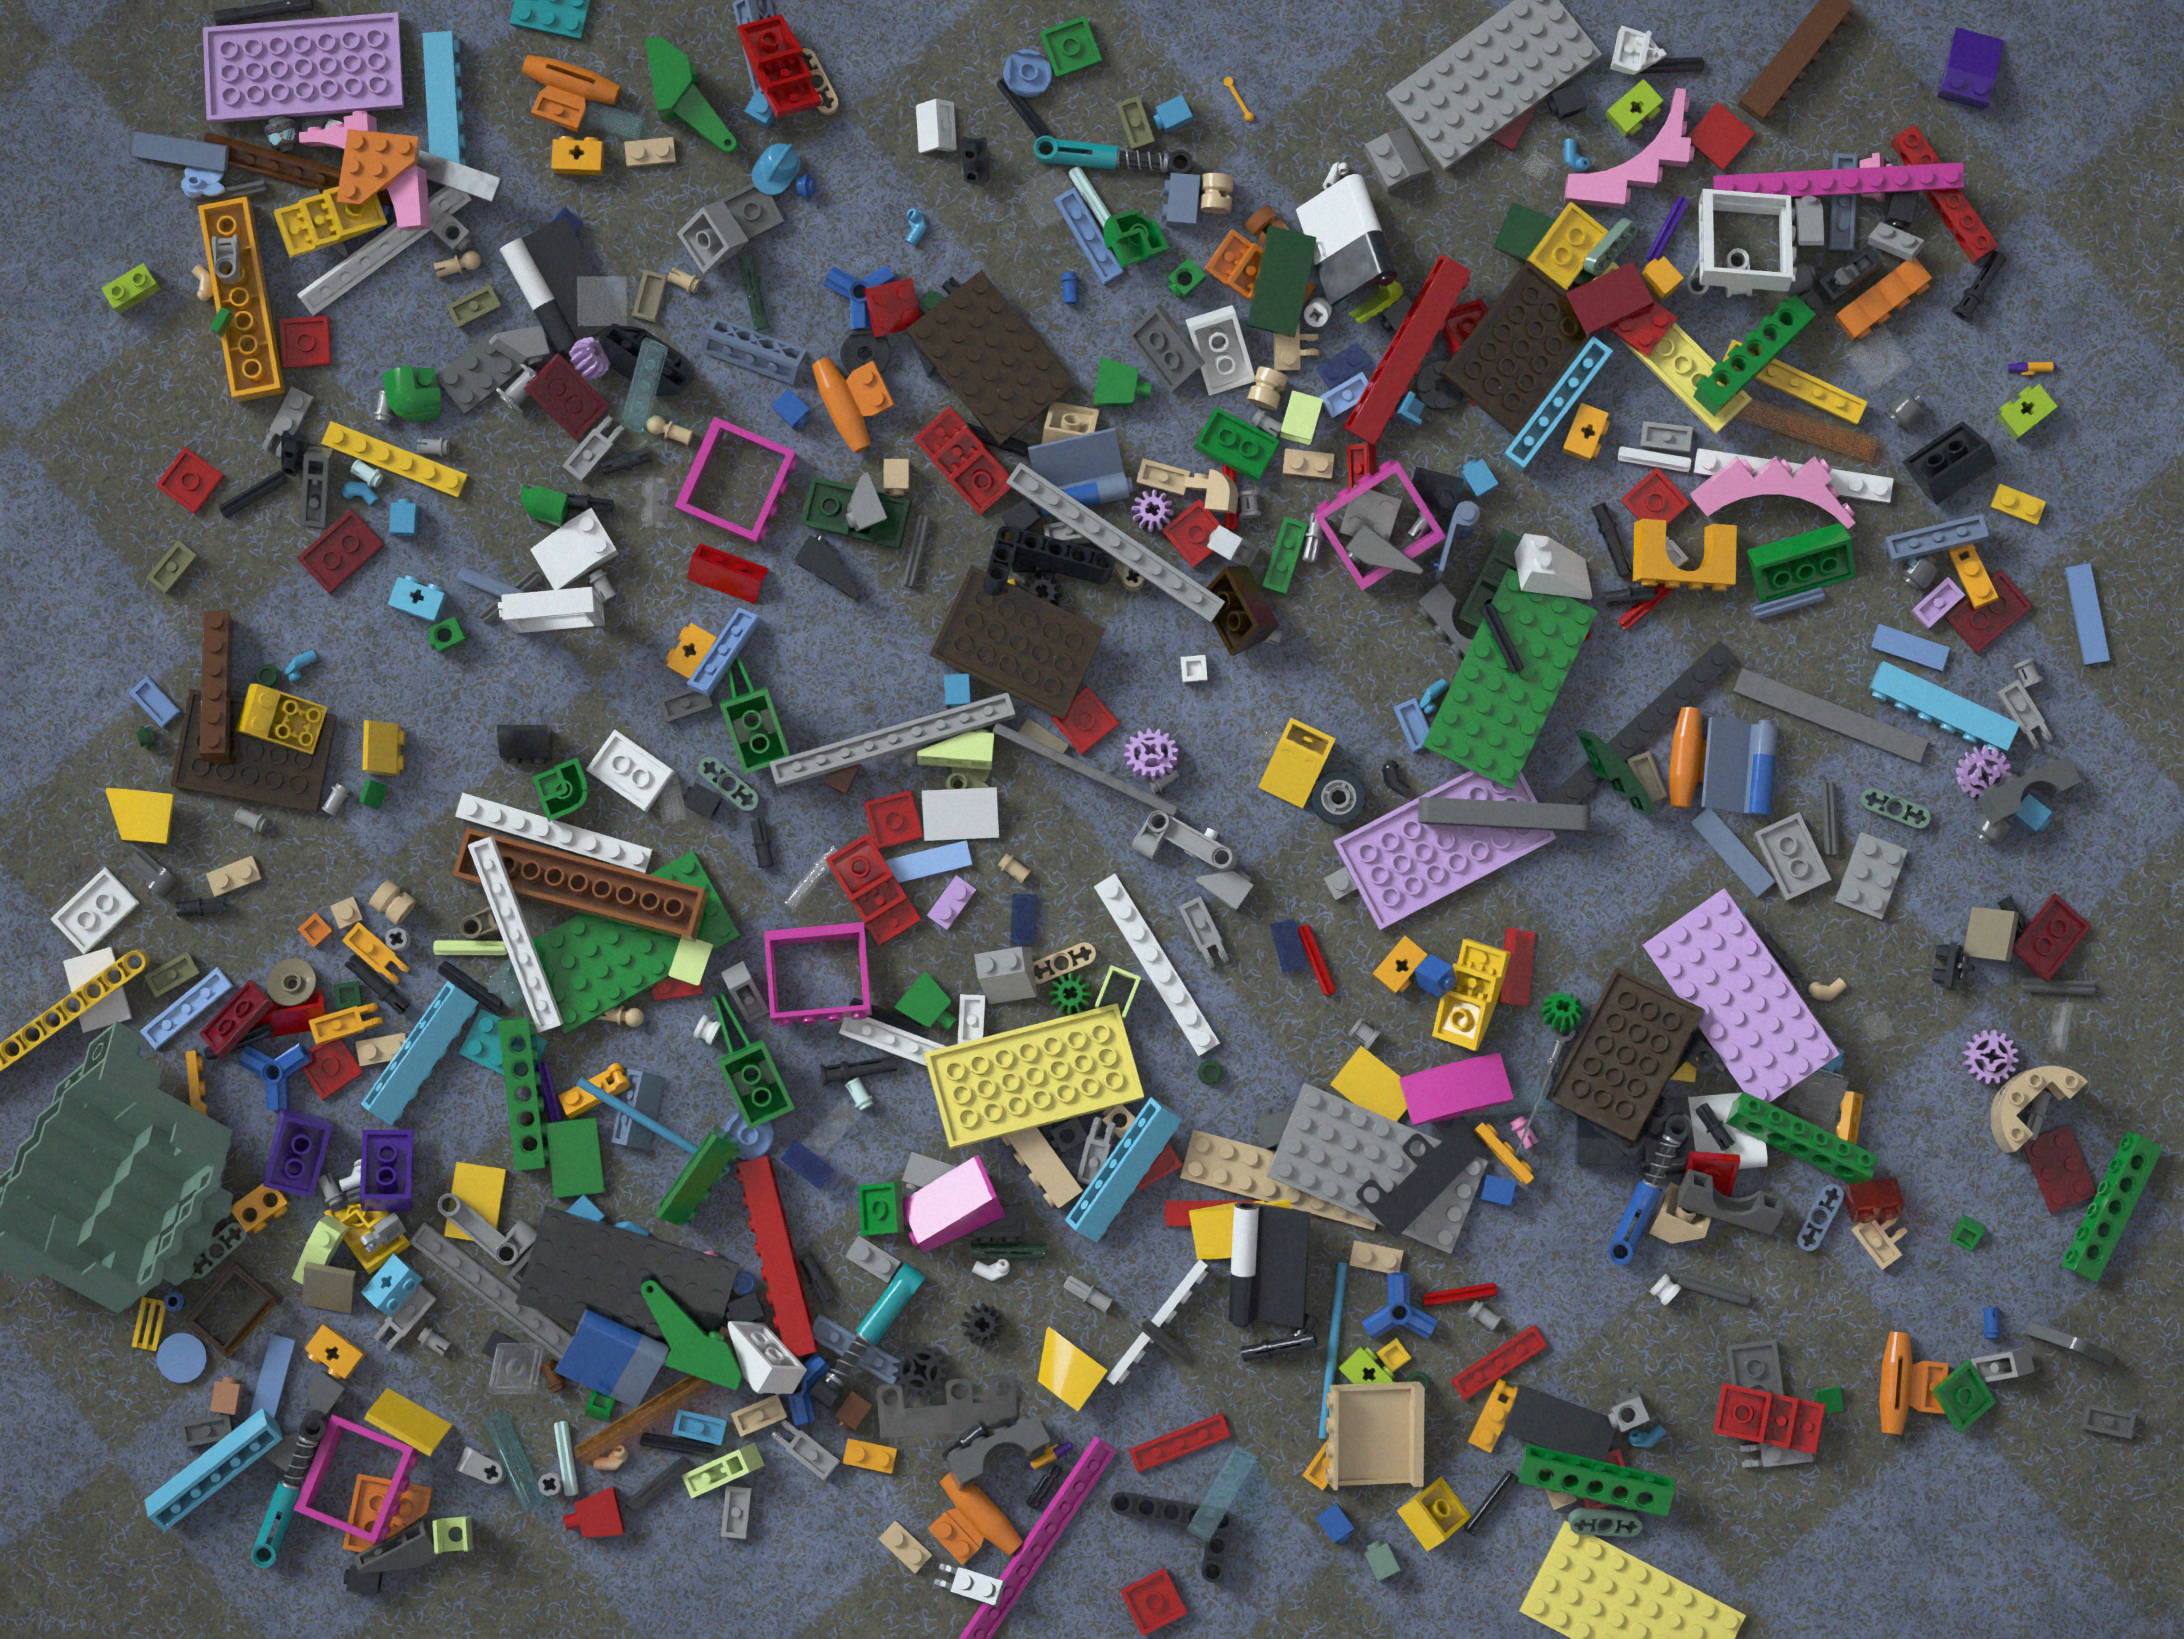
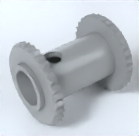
(515, 394)

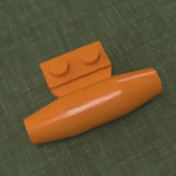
(566, 90)
(851, 399)
(1687, 758)
(1906, 1384)
(973, 1519)

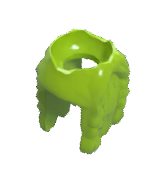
(1378, 302)

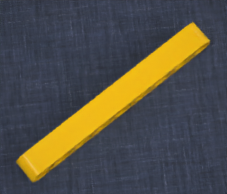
(64, 1010)

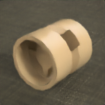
(1217, 191)
(1267, 388)
(391, 901)

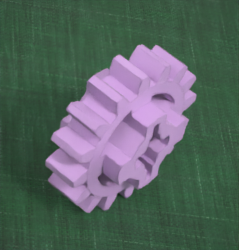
(1151, 754)
(1970, 774)
(1992, 1045)

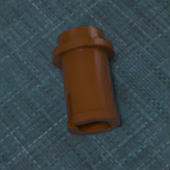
(554, 1379)

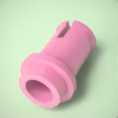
(1519, 1125)

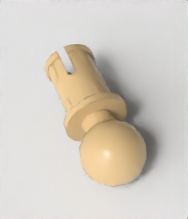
(470, 260)
(657, 425)
(633, 1017)

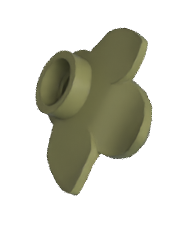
(969, 777)

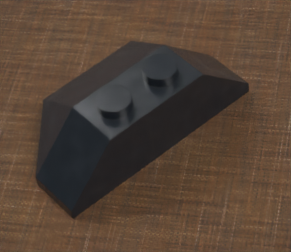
(623, 348)

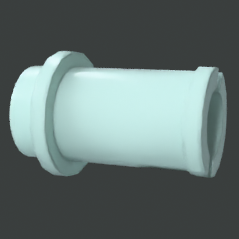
(366, 473)
(859, 1094)

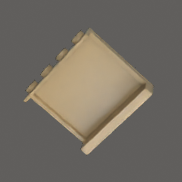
(1375, 1434)

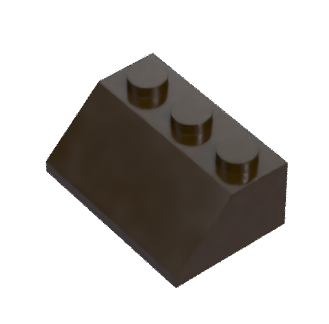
(1246, 614)

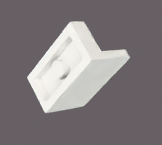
(936, 126)

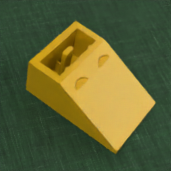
(281, 718)
(1296, 763)

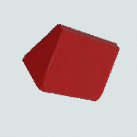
(1363, 462)

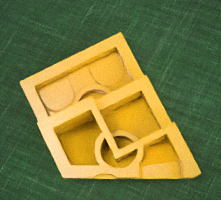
(142, 814)
(349, 1217)
(1068, 1370)

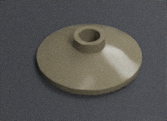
(283, 975)

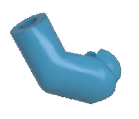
(359, 489)
(1646, 1439)

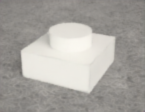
(1193, 668)

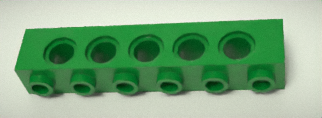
(1715, 397)
(1801, 1139)
(523, 1158)
(2123, 1202)
(1588, 1470)

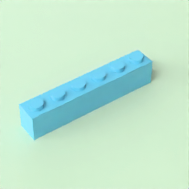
(444, 96)
(1557, 404)
(1942, 707)
(419, 1053)
(1123, 1170)
(213, 1469)

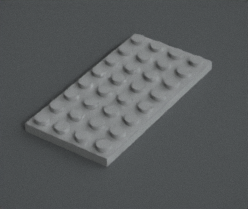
(1492, 77)
(1339, 1146)

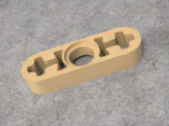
(826, 84)
(1076, 950)

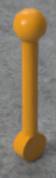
(1228, 81)

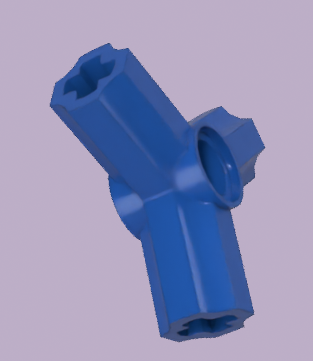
(847, 285)
(288, 1063)
(1399, 1295)
(801, 1403)

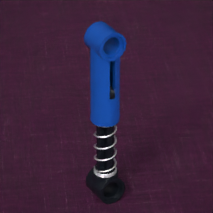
(1648, 1191)

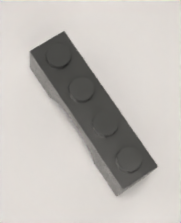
(1438, 607)
(2005, 801)
(1758, 1212)
(324, 1395)
(1025, 1437)

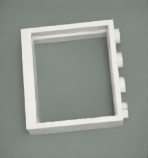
(1746, 203)
(552, 610)

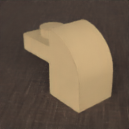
(1220, 488)

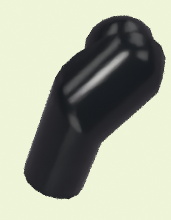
(1391, 778)

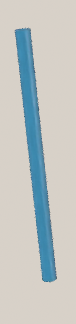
(639, 1117)
(1333, 1343)

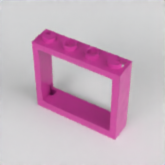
(778, 488)
(1347, 495)
(814, 935)
(320, 1467)

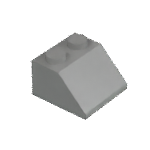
(1395, 158)
(712, 236)
(1006, 974)

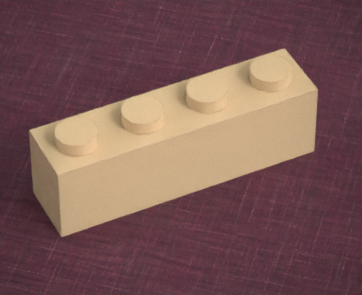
(1045, 1166)

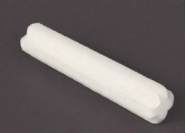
(1654, 459)

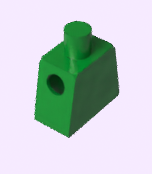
(1118, 385)
(926, 1003)

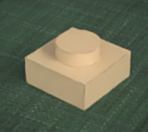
(346, 912)

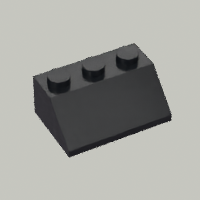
(1950, 462)

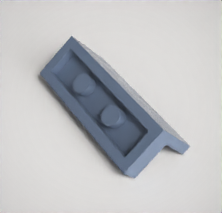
(645, 1097)

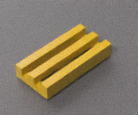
(154, 1302)

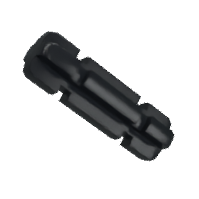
(1044, 1486)

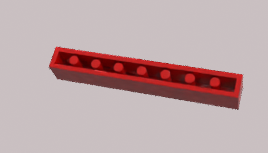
(1407, 349)
(777, 1254)

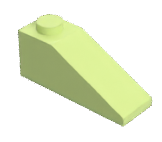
(963, 751)
(321, 1244)
(723, 1470)

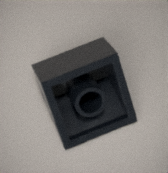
(525, 743)

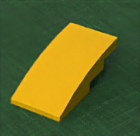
(324, 222)
(1470, 1004)
(1214, 1229)

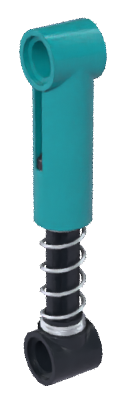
(1107, 156)
(869, 1333)
(288, 1491)

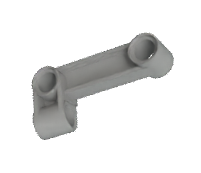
(1149, 841)
(485, 1235)

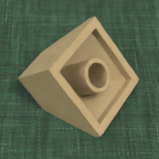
(1068, 421)
(1676, 1223)

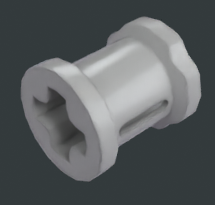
(1247, 500)
(2028, 672)
(405, 937)
(1364, 1033)
(543, 1485)

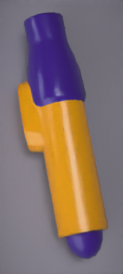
(2030, 368)
(1050, 1454)

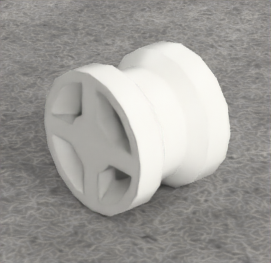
(1320, 307)
(707, 1030)
(1665, 1289)

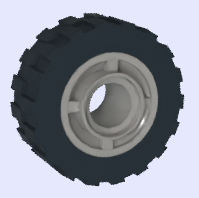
(1338, 781)

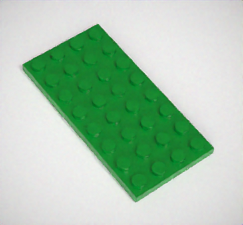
(1497, 715)
(605, 963)

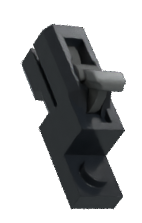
(1842, 280)

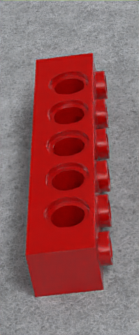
(1948, 203)

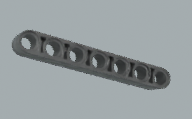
(1504, 814)

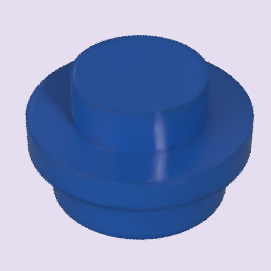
(806, 186)
(744, 1283)

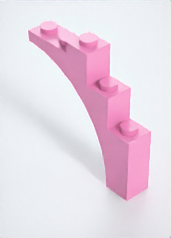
(1610, 186)
(407, 193)
(1808, 482)

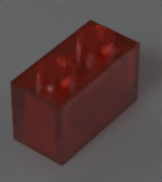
(1874, 1200)

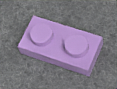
(1937, 603)
(951, 902)

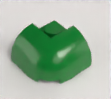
(1134, 238)
(413, 393)
(545, 504)
(561, 789)

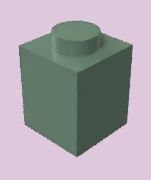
(1381, 1560)

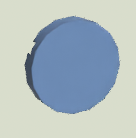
(1027, 73)
(756, 1140)
(182, 1357)

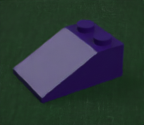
(1970, 68)
(297, 1152)
(387, 1170)

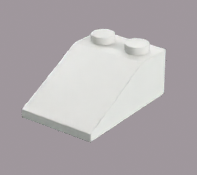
(1223, 349)
(574, 550)
(1551, 568)
(765, 1359)

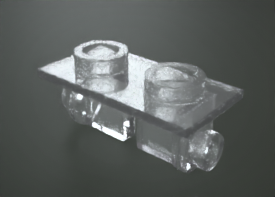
(653, 493)

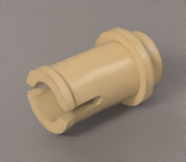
(684, 280)
(1013, 868)

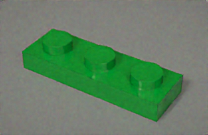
(1285, 555)

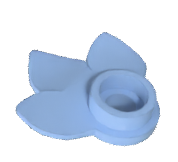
(202, 181)

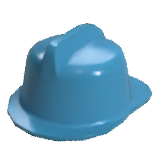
(775, 169)

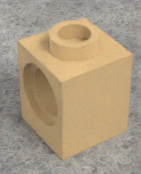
(896, 476)
(1111, 1112)

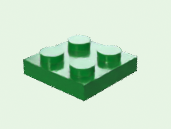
(1070, 47)
(881, 1208)
(1963, 1396)

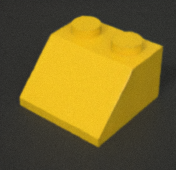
(383, 748)
(1434, 1514)

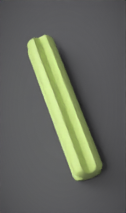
(469, 947)

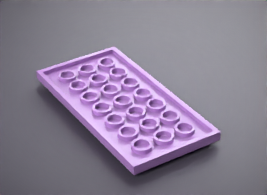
(303, 67)
(1413, 864)
(1748, 1001)

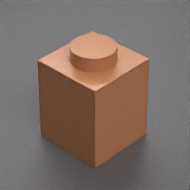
(227, 1396)

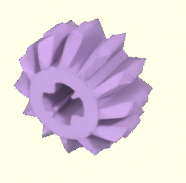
(589, 358)
(1155, 503)

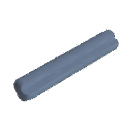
(485, 583)
(1788, 603)

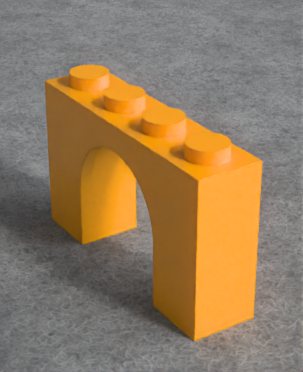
(1653, 565)

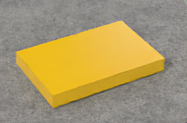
(1566, 245)
(1371, 1085)
(481, 1190)
(408, 1421)

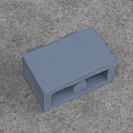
(1182, 200)

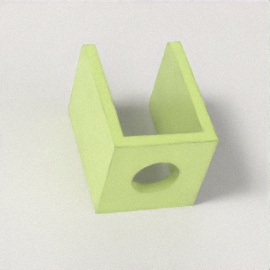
(1301, 417)
(690, 961)
(1126, 974)
(441, 1538)

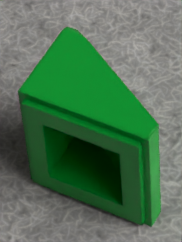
(373, 793)
(1967, 1233)
(1831, 1397)
(600, 1406)

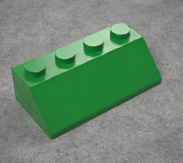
(1802, 563)
(697, 1177)

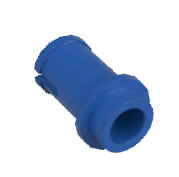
(1070, 289)
(168, 1301)
(1991, 1323)

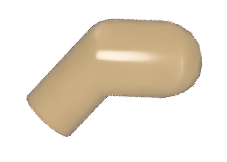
(205, 287)
(1827, 993)
(613, 1461)

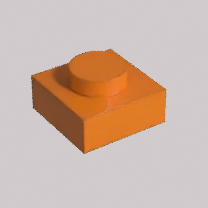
(315, 930)

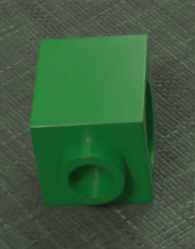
(1189, 269)
(457, 639)

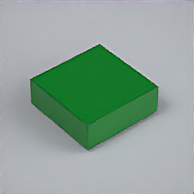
(221, 321)

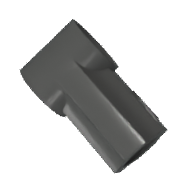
(156, 876)

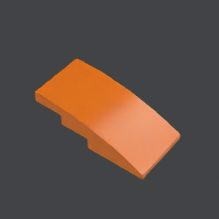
(1237, 265)

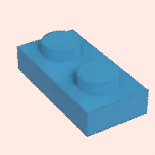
(699, 1427)

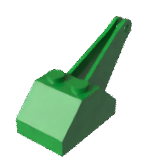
(678, 96)
(753, 725)
(752, 1075)
(691, 1347)

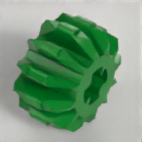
(1071, 1002)
(1561, 1012)

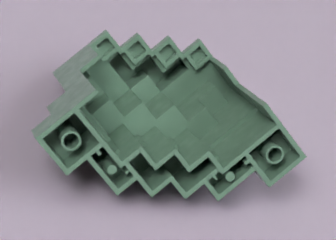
(113, 1181)

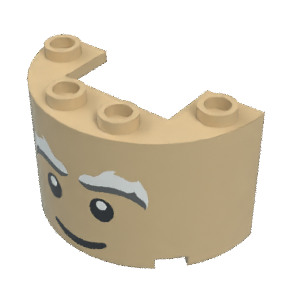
(2018, 1092)

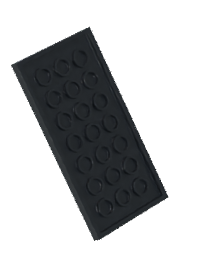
(602, 1269)

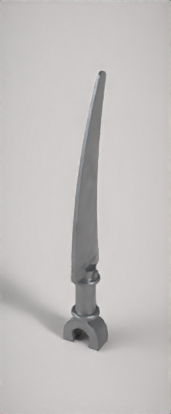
(1552, 1064)

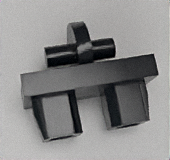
(975, 159)
(292, 452)
(1952, 954)

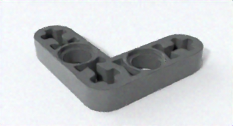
(2071, 1343)

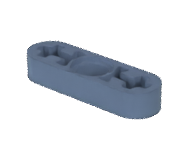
(1830, 1215)

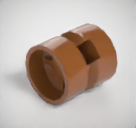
(1260, 222)

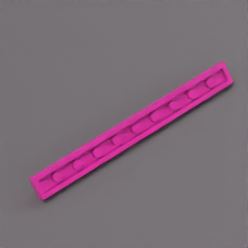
(1847, 180)
(1042, 1538)

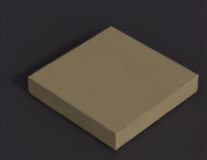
(1991, 934)
(328, 1287)

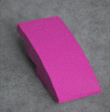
(1456, 1089)

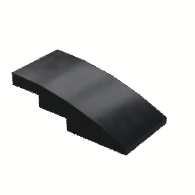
(1559, 1424)

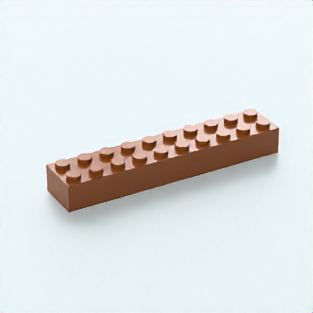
(592, 887)

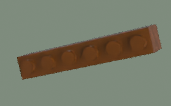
(1794, 57)
(216, 686)

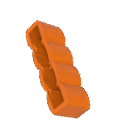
(1882, 298)

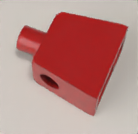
(597, 1515)

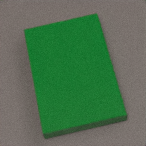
(1236, 444)
(575, 1157)

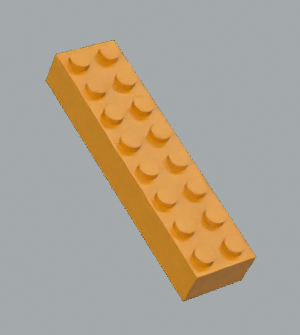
(250, 338)

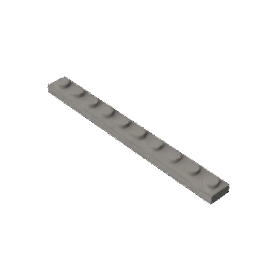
(1115, 542)
(892, 740)

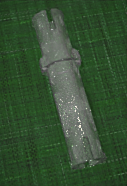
(810, 880)

